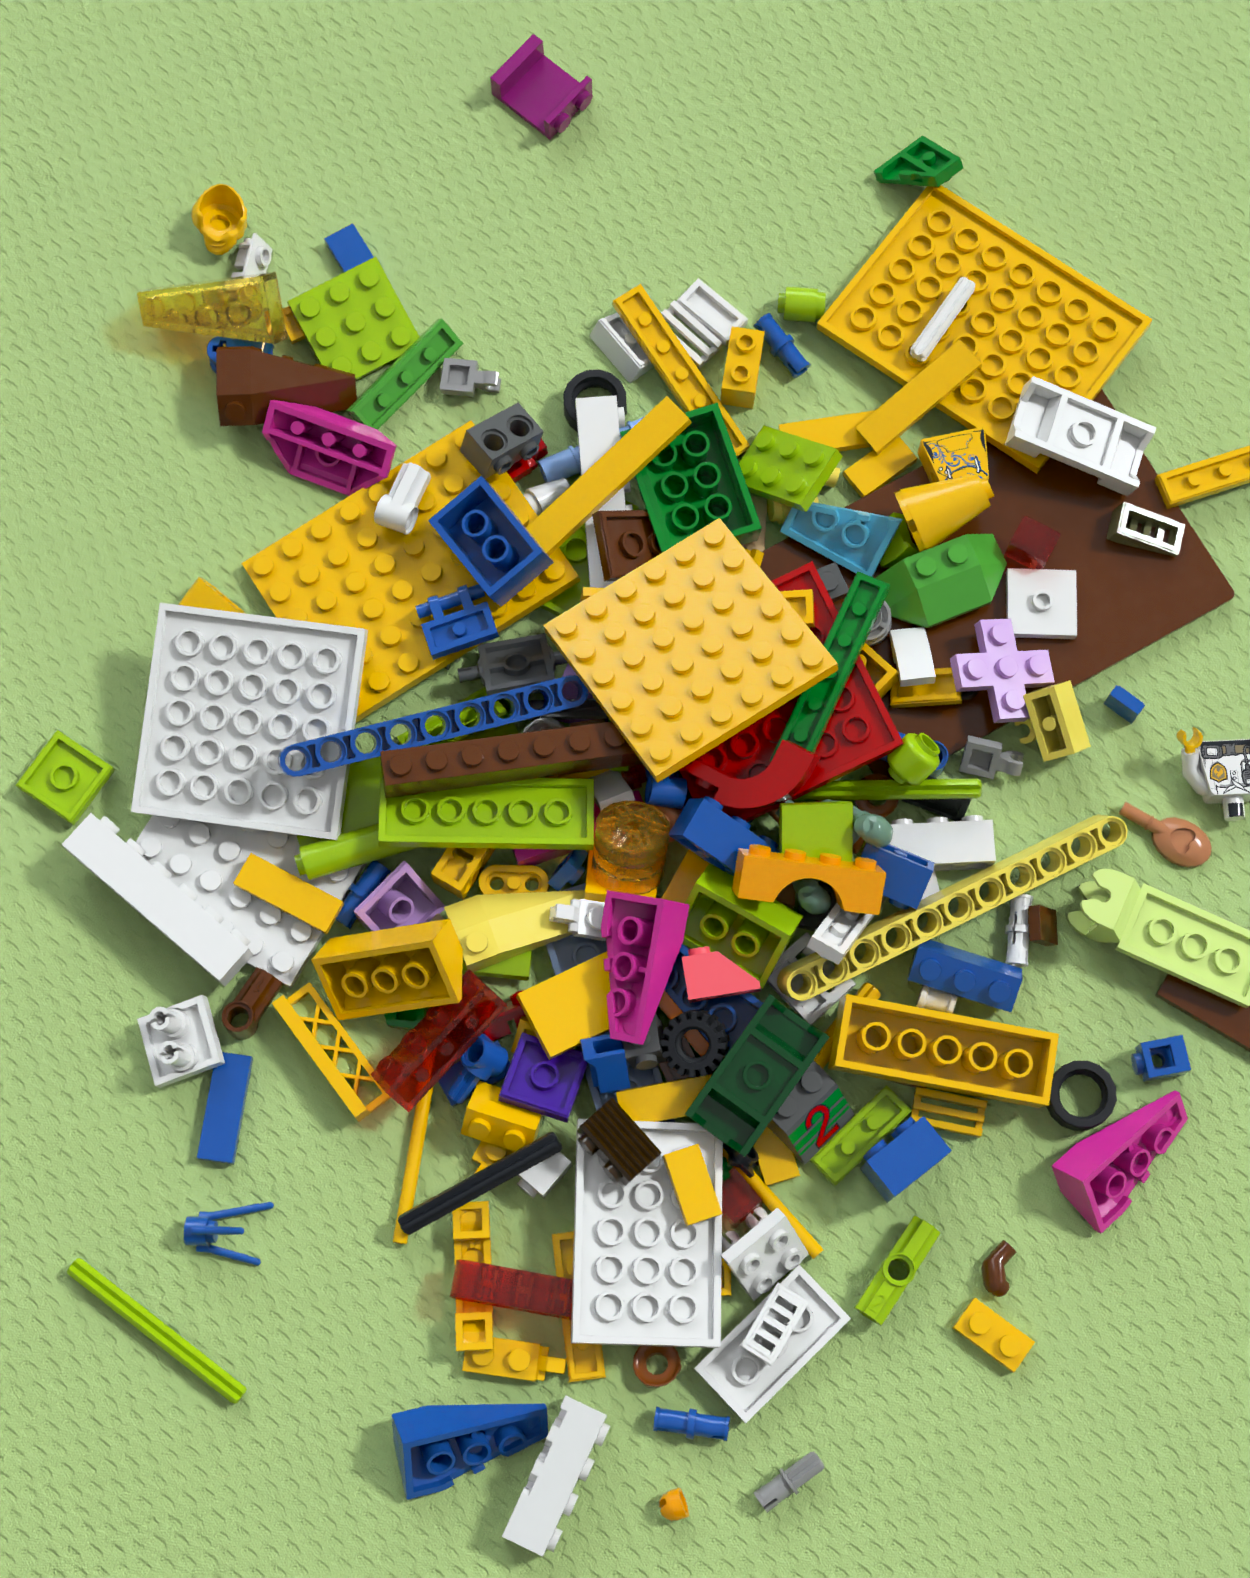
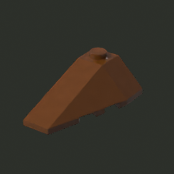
(252, 378)

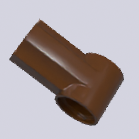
(252, 1000)

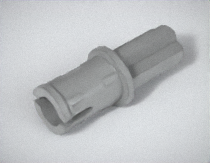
(789, 1481)

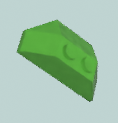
(945, 580)

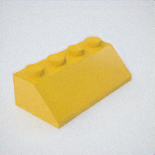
(392, 969)

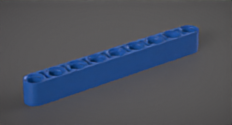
(450, 720)

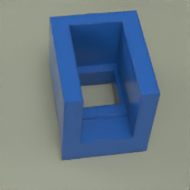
(606, 1063)

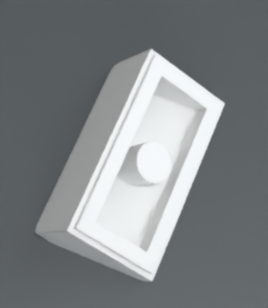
(620, 347)

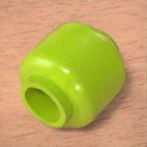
(914, 759)

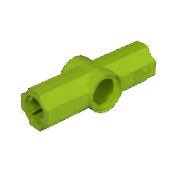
(911, 1251)

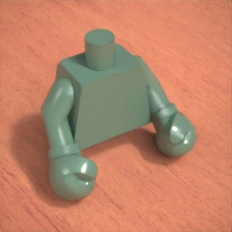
(872, 829)

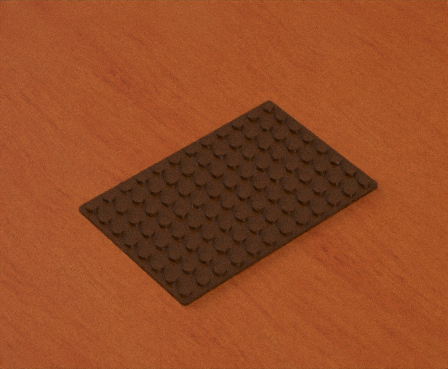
(1122, 591)

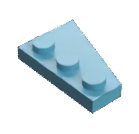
(843, 534)

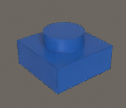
(568, 870)

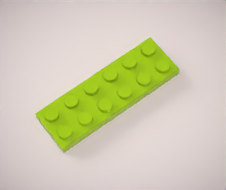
(499, 815)

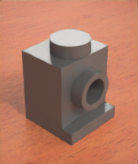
(650, 1053)

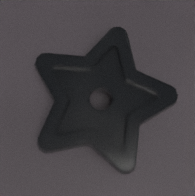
(746, 1163)

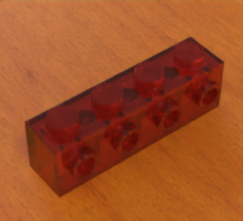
(437, 1042)

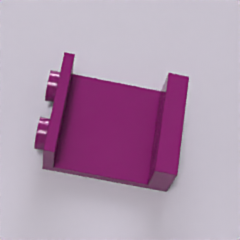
(540, 89)

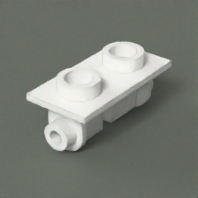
(252, 256)

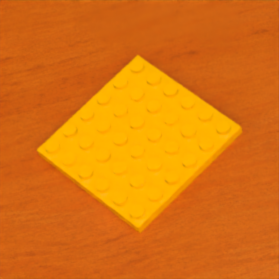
(690, 649)

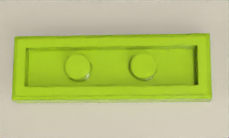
(860, 1135)

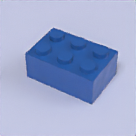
(490, 541)

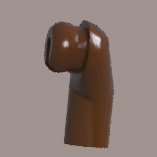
(993, 1269)

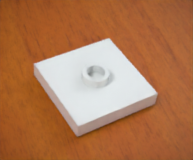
(1042, 603)

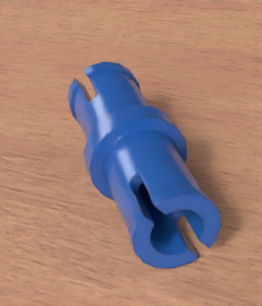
(782, 346)
(367, 883)
(691, 1423)

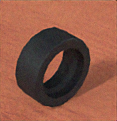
(587, 380)
(1108, 1096)

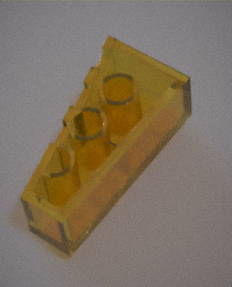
(225, 307)

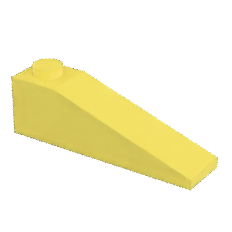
(507, 924)

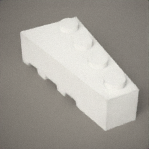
(555, 1477)

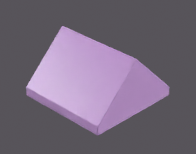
(399, 902)

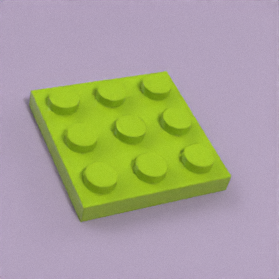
(355, 320)

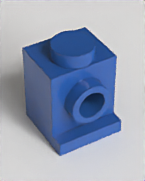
(1173, 1056)

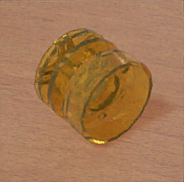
(630, 847)

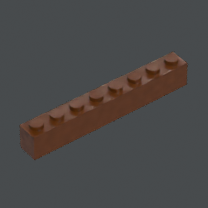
(504, 759)

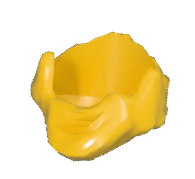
(220, 218)

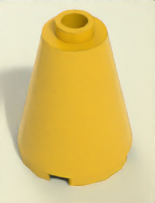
(942, 507)

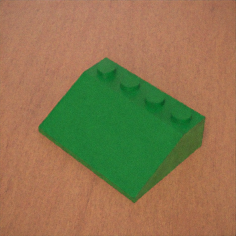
(697, 483)

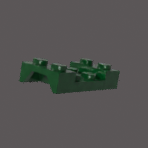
(756, 1076)

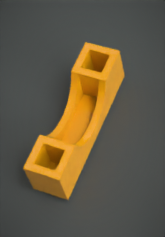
(764, 874)

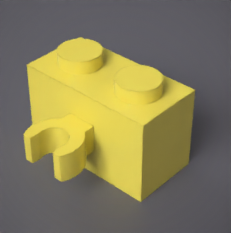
(1055, 721)

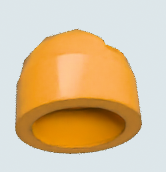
(674, 1505)

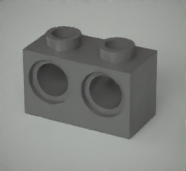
(501, 441)

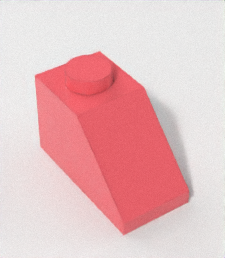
(714, 976)

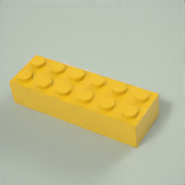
(943, 1051)

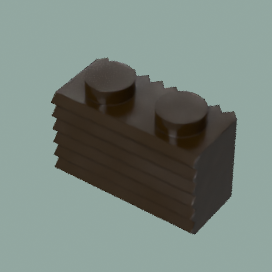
(617, 1142)

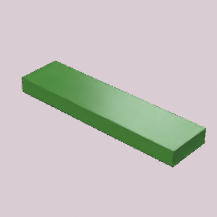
(405, 375)

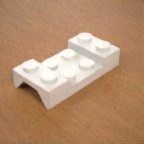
(1079, 434)

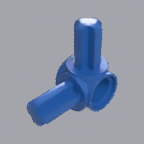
(480, 1061)

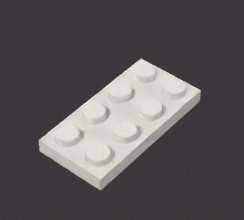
(749, 1382)

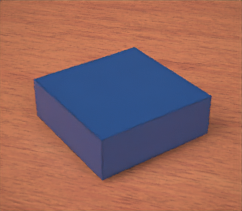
(1124, 704)

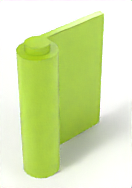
(359, 828)

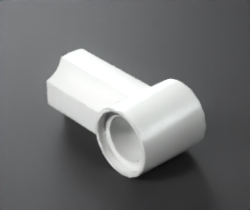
(400, 506)

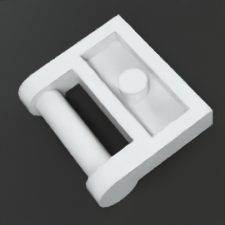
(815, 1007)

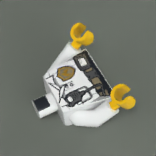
(1218, 771)

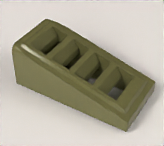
(1142, 540)

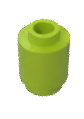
(801, 304)

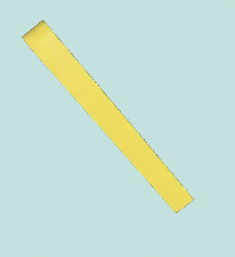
(970, 904)

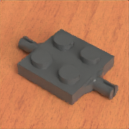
(513, 664)

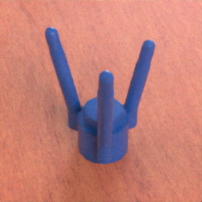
(202, 1231)

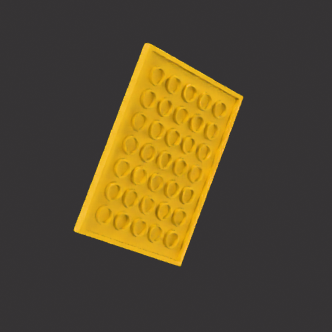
(1020, 322)
(372, 577)

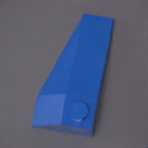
(450, 1440)

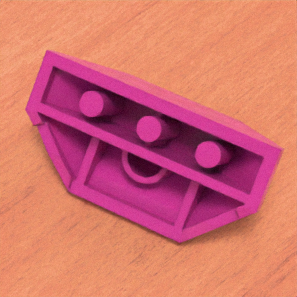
(327, 447)

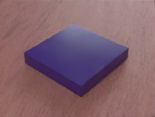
(542, 1083)

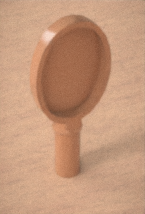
(1173, 837)

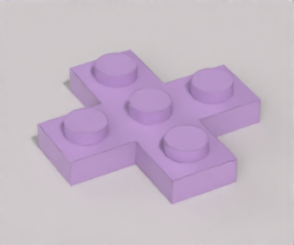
(1001, 670)

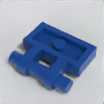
(459, 629)

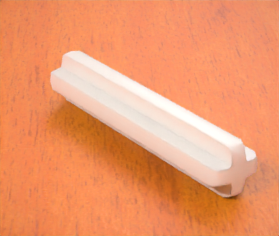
(942, 319)

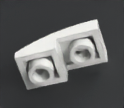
(912, 656)

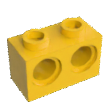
(742, 367)
(460, 868)

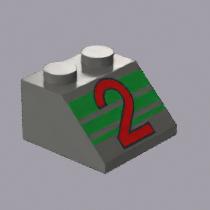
(811, 1114)

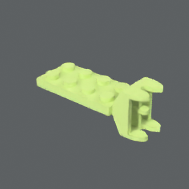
(1166, 934)

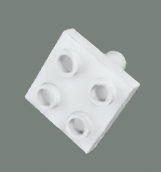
(180, 1041)
(764, 1252)

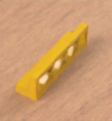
(320, 1057)

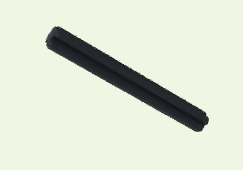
(480, 1183)

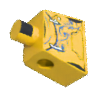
(955, 455)

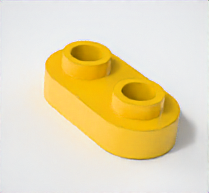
(514, 878)

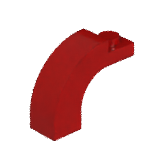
(779, 781)

